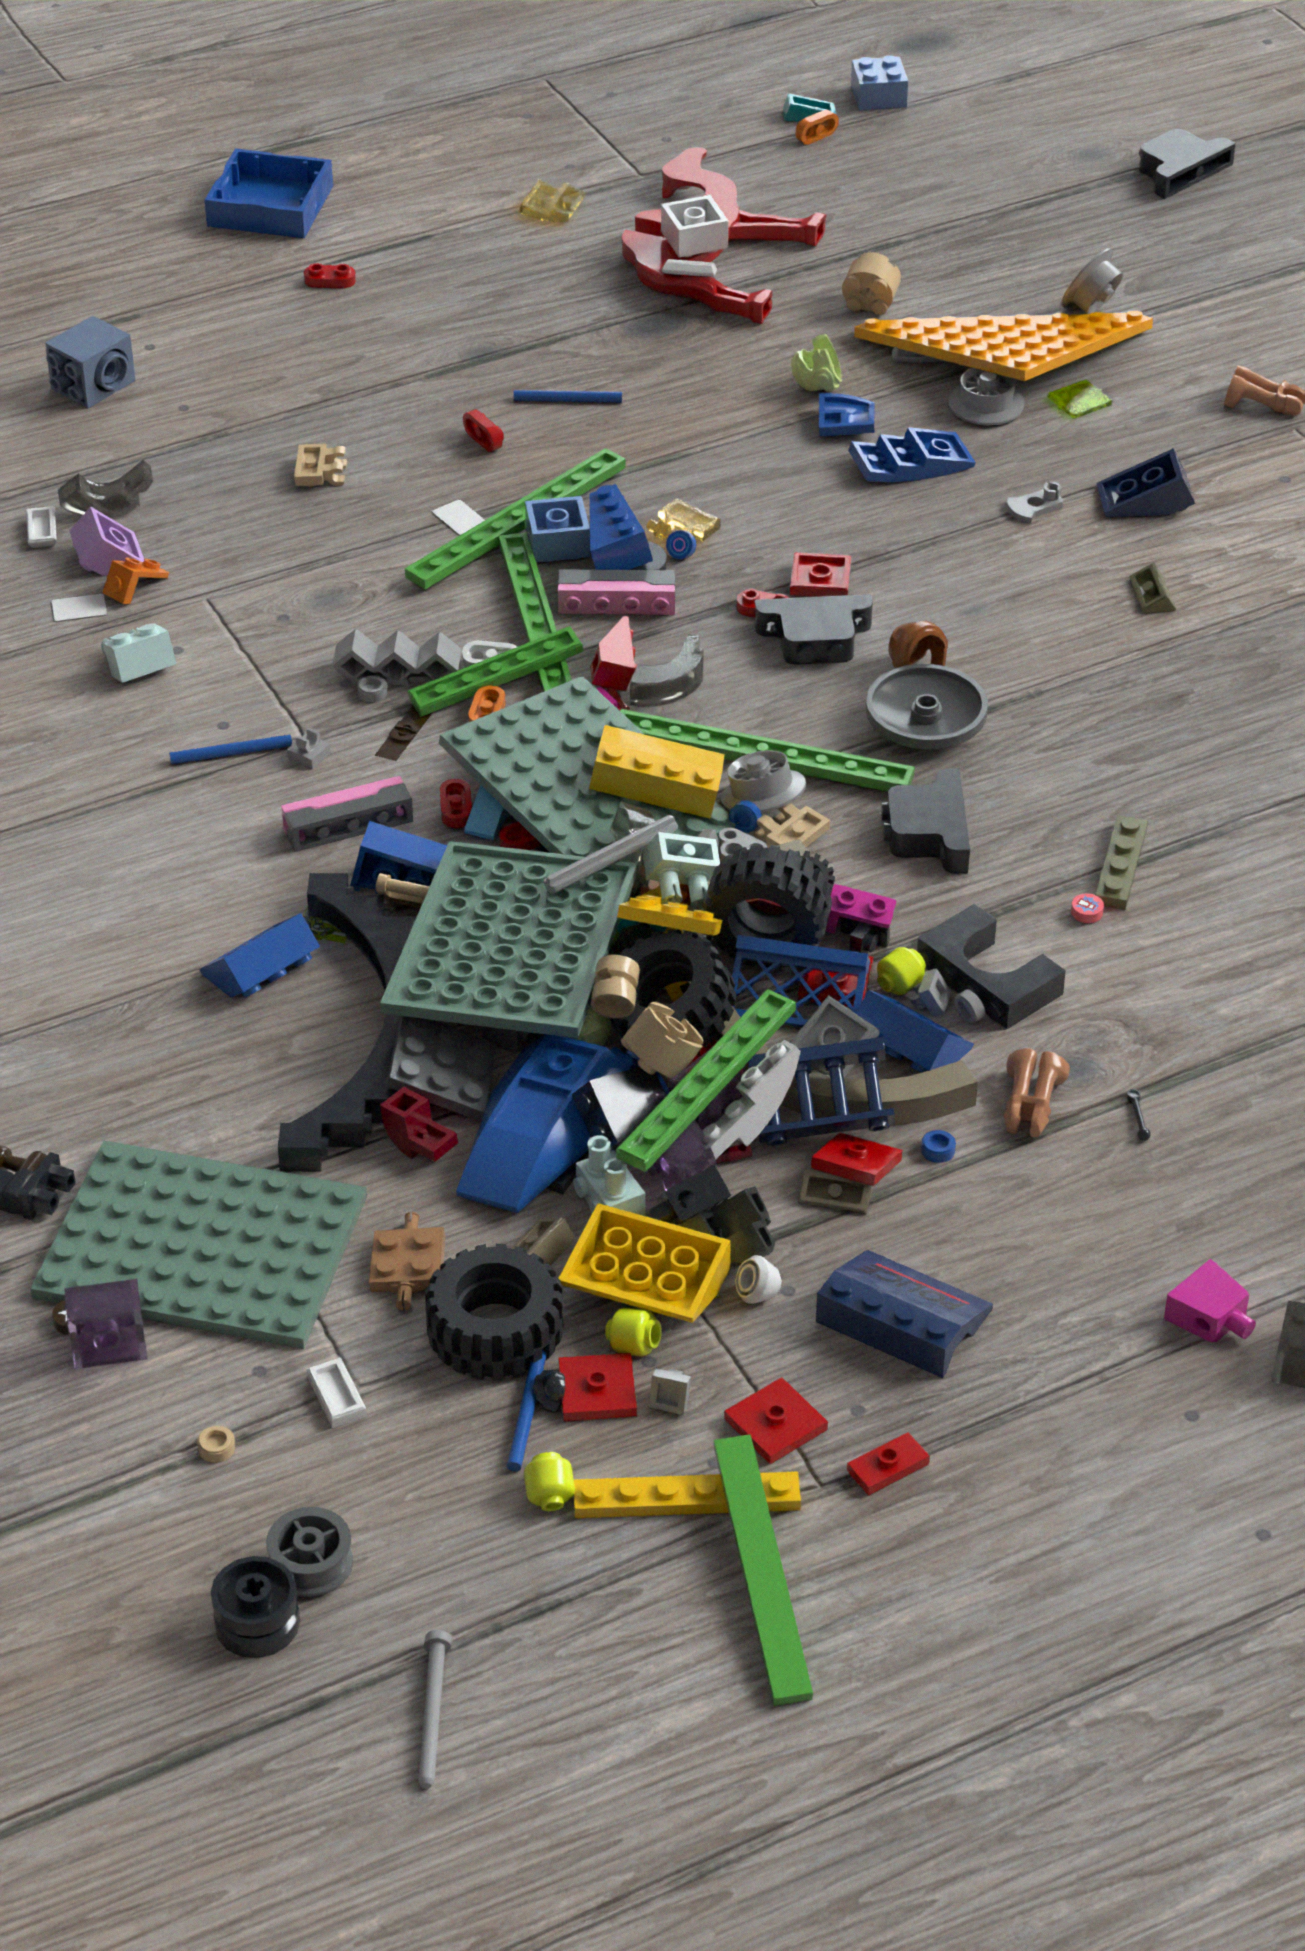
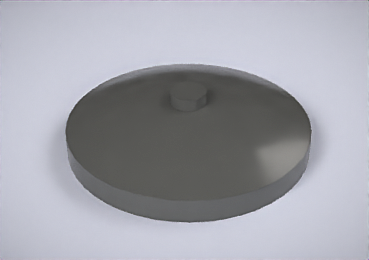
(926, 706)

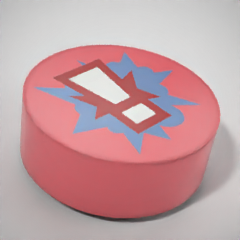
(1087, 908)

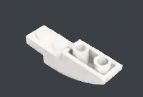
(762, 1093)

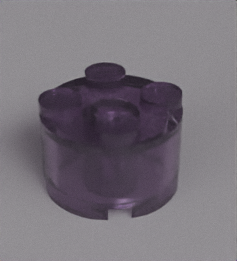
(683, 1158)

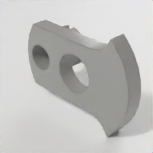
(1048, 498)

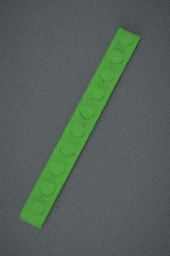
(511, 519)
(531, 601)
(801, 758)

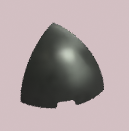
(741, 1221)

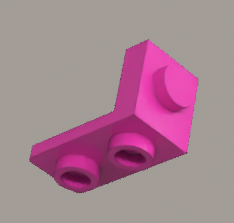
(859, 906)

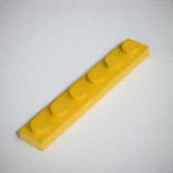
(674, 1495)

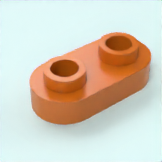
(816, 127)
(486, 701)

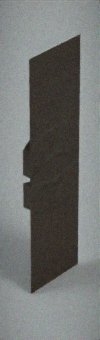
(402, 735)

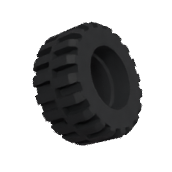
(773, 877)
(679, 958)
(494, 1345)

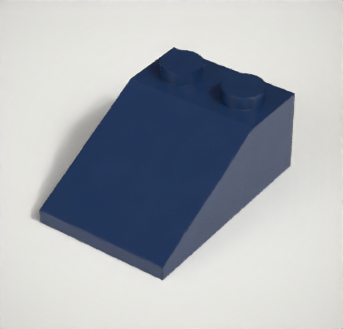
(1147, 488)

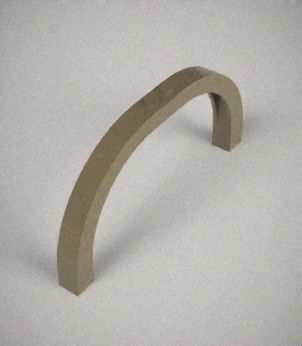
(912, 1097)

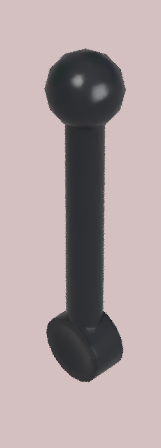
(1133, 1096)

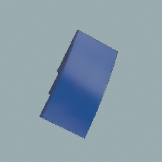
(912, 457)

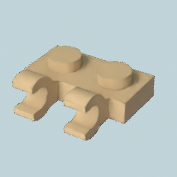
(318, 464)
(792, 825)

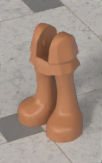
(1250, 385)
(1035, 1109)

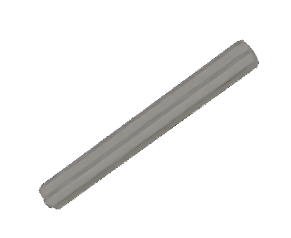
(608, 855)

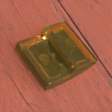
(551, 203)

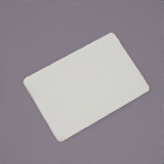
(458, 516)
(79, 607)

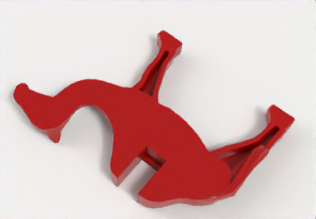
(649, 249)

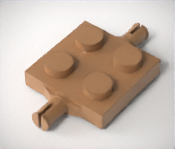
(405, 1259)

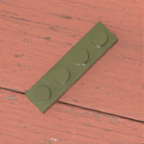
(1121, 861)

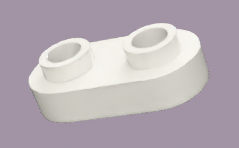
(481, 650)

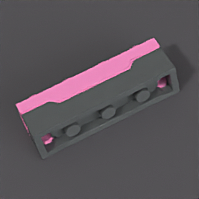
(616, 592)
(346, 813)

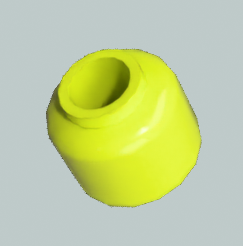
(900, 970)
(633, 1331)
(549, 1481)

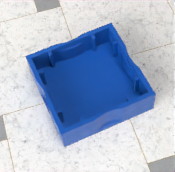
(269, 193)

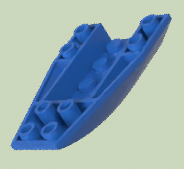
(533, 1122)

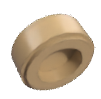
(216, 1444)

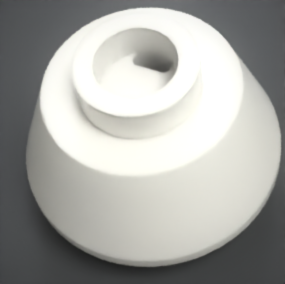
(757, 1280)

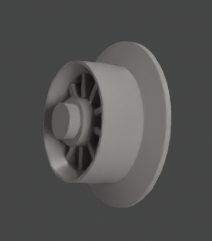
(1093, 284)
(986, 398)
(764, 780)

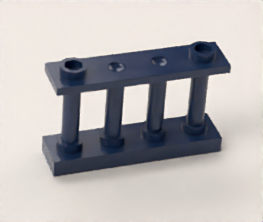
(832, 1058)

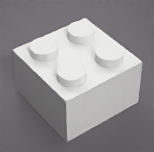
(694, 226)

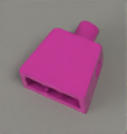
(1210, 1304)

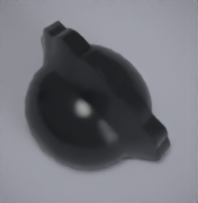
(549, 1389)

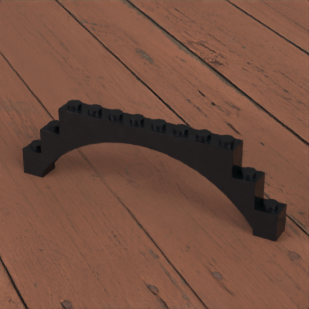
(356, 1106)

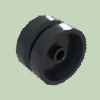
(255, 1606)

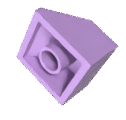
(102, 540)

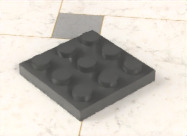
(442, 1065)

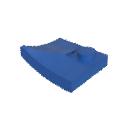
(845, 415)

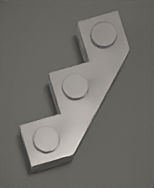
(396, 658)

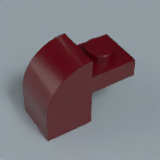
(412, 1128)

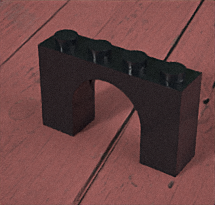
(1005, 996)

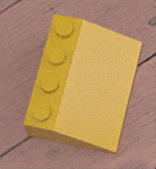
(657, 771)
(647, 1263)

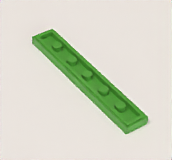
(495, 671)

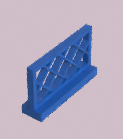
(804, 957)

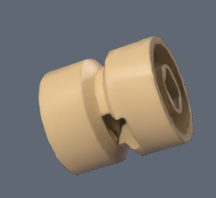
(615, 986)

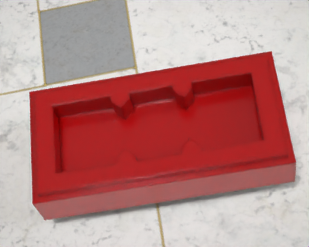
(888, 1463)

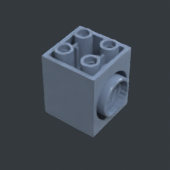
(90, 361)

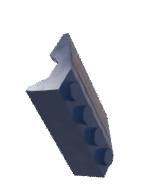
(899, 1311)

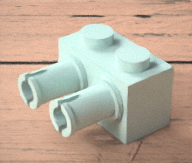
(138, 652)
(681, 860)
(607, 1180)

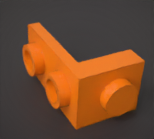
(125, 575)

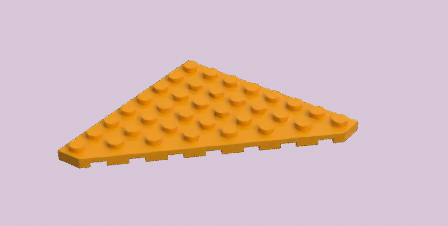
(1007, 345)

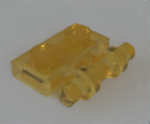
(684, 517)

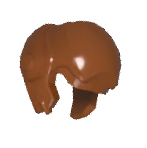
(912, 641)

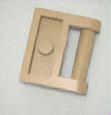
(401, 891)

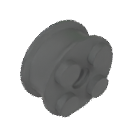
(313, 1547)

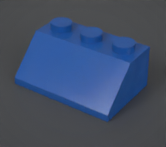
(262, 957)
(912, 1034)

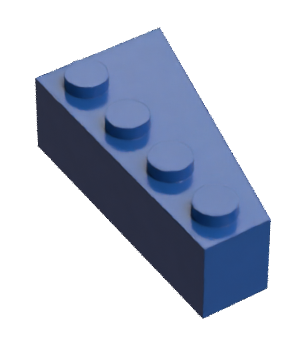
(615, 532)
(395, 854)

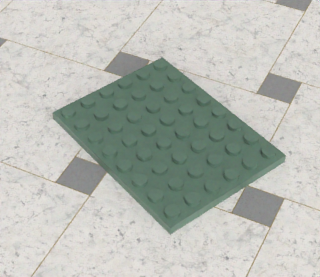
(541, 764)
(503, 947)
(206, 1241)

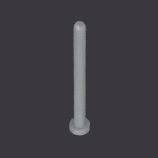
(437, 1644)

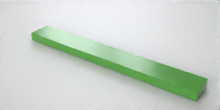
(705, 1080)
(763, 1571)

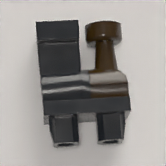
(33, 1183)

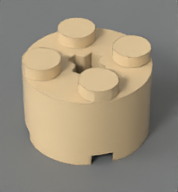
(871, 283)
(662, 1041)

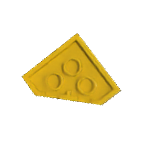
(673, 915)

